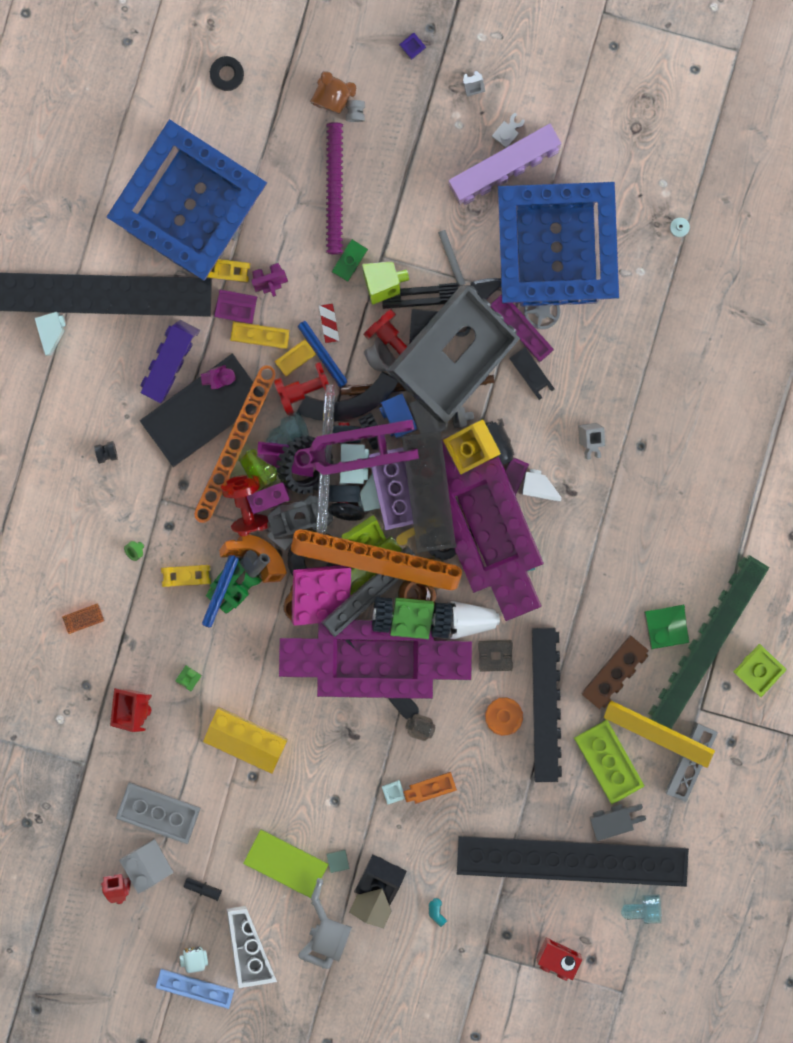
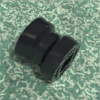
(106, 452)

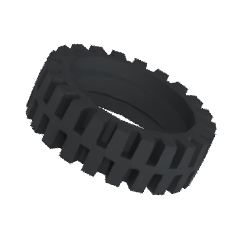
(286, 463)

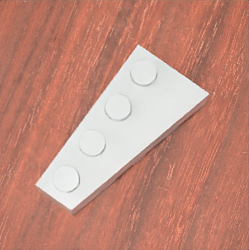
(249, 956)

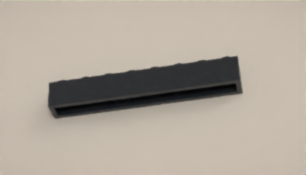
(545, 704)

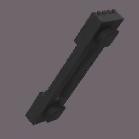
(445, 292)

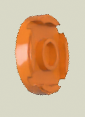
(504, 716)

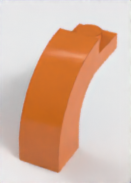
(273, 571)

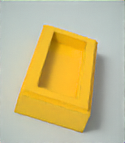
(295, 357)

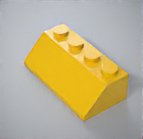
(245, 740)

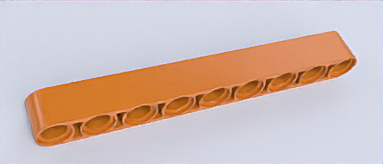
(234, 434)
(376, 559)

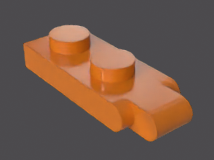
(430, 788)

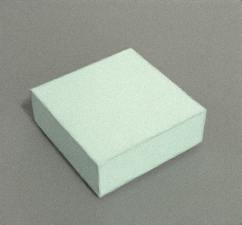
(393, 792)

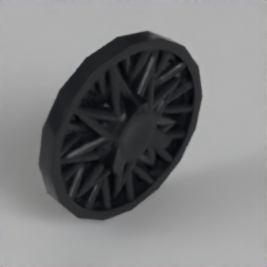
(346, 511)

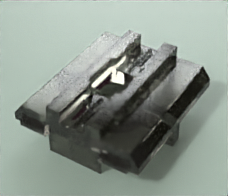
(504, 663)

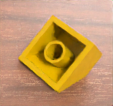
(471, 446)

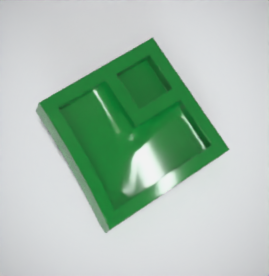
(667, 627)

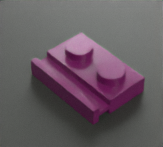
(236, 306)

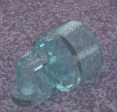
(290, 428)
(649, 910)

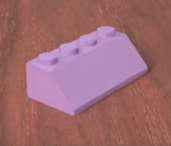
(393, 492)

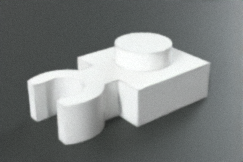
(506, 132)

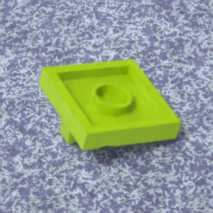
(367, 532)
(760, 670)

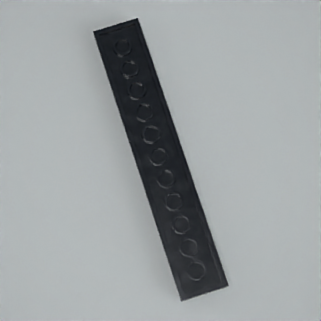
(105, 294)
(572, 861)

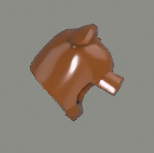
(332, 93)
(416, 591)

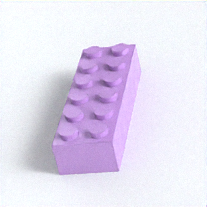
(504, 164)

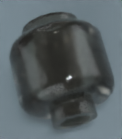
(420, 727)

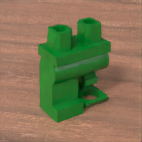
(235, 592)

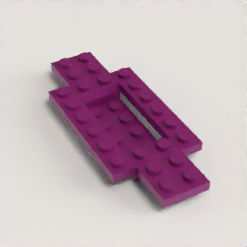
(499, 533)
(374, 667)

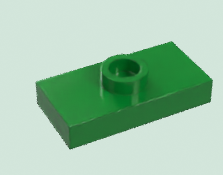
(349, 260)

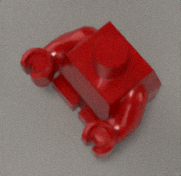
(116, 888)

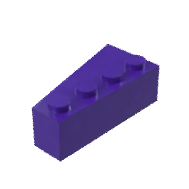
(168, 361)

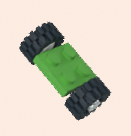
(412, 618)

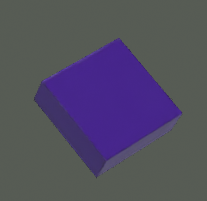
(412, 46)

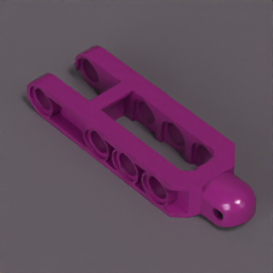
(316, 457)

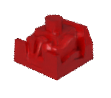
(130, 709)

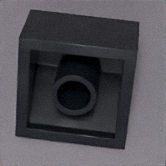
(381, 875)

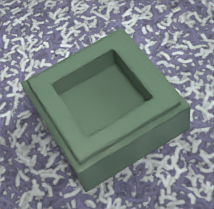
(338, 861)

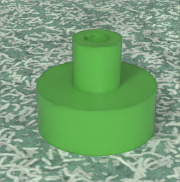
(134, 550)

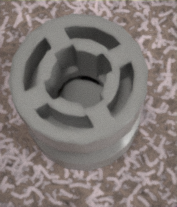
(355, 111)

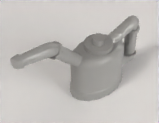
(327, 938)

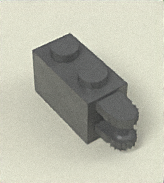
(615, 821)

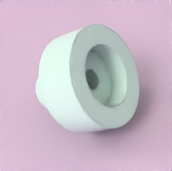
(679, 232)

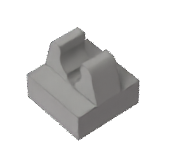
(473, 84)
(460, 418)

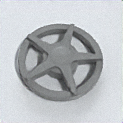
(541, 313)

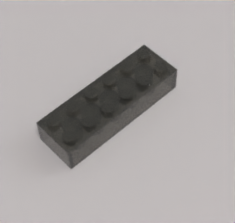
(429, 492)

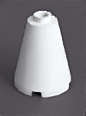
(471, 619)

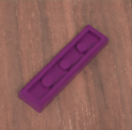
(525, 330)

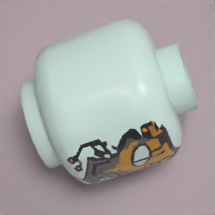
(194, 959)

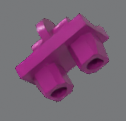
(269, 282)
(218, 377)

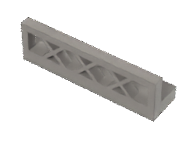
(683, 763)

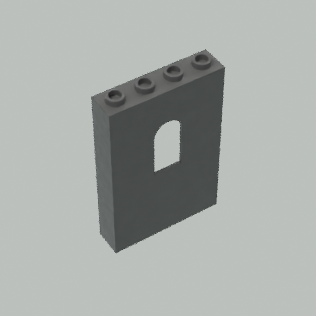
(432, 375)

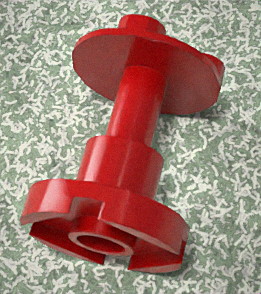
(386, 332)
(295, 391)
(239, 488)

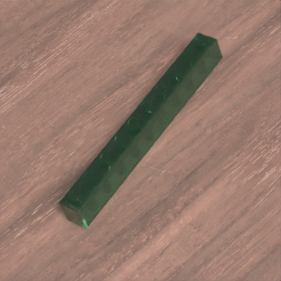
(709, 641)

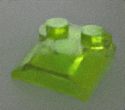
(255, 466)

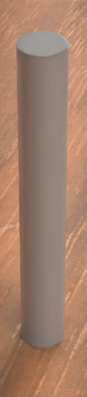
(451, 257)

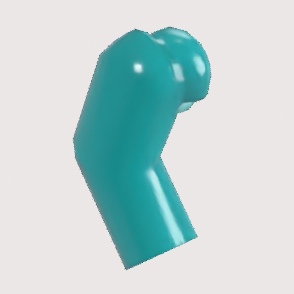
(434, 912)

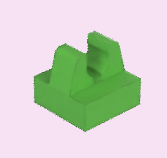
(188, 678)

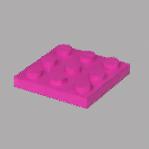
(319, 592)

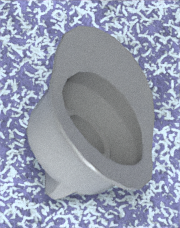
(379, 356)

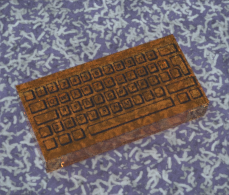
(83, 618)

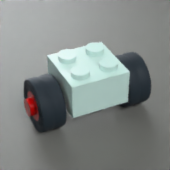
(349, 452)

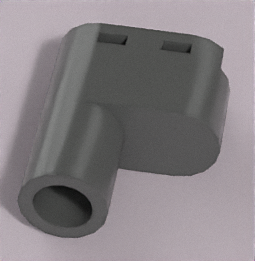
(253, 564)

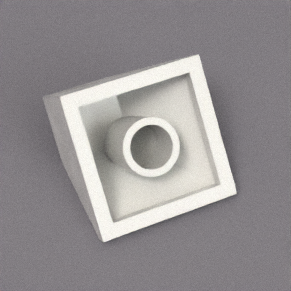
(539, 486)

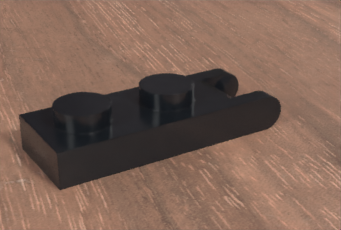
(530, 372)

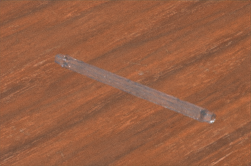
(325, 479)

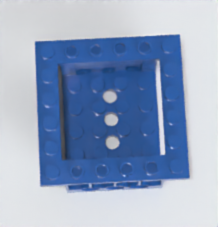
(572, 207)
(217, 212)

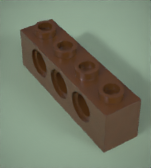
(592, 691)

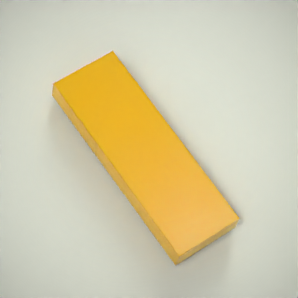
(260, 335)

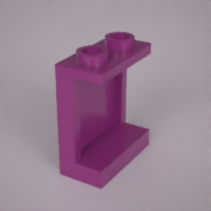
(269, 498)

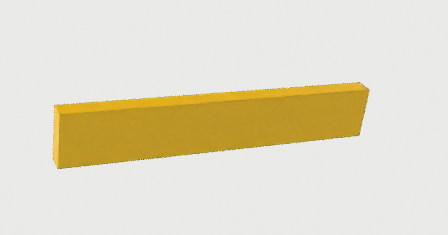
(659, 734)

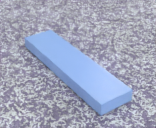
(195, 988)

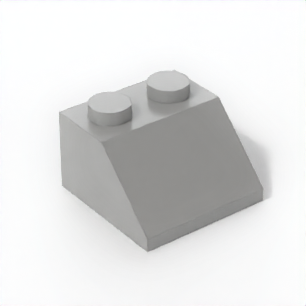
(146, 866)

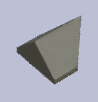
(372, 908)

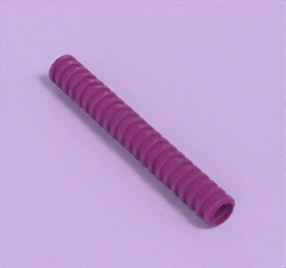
(334, 188)

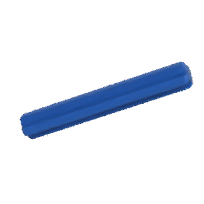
(322, 354)
(220, 591)

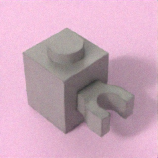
(591, 437)

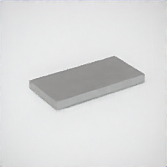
(158, 813)

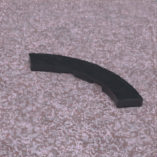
(353, 406)

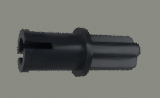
(202, 888)

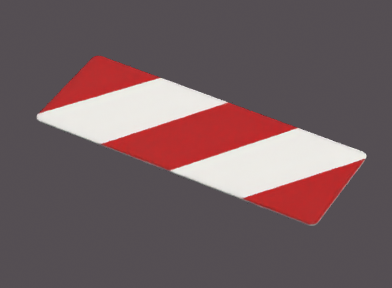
(329, 323)

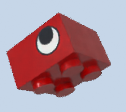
(558, 959)

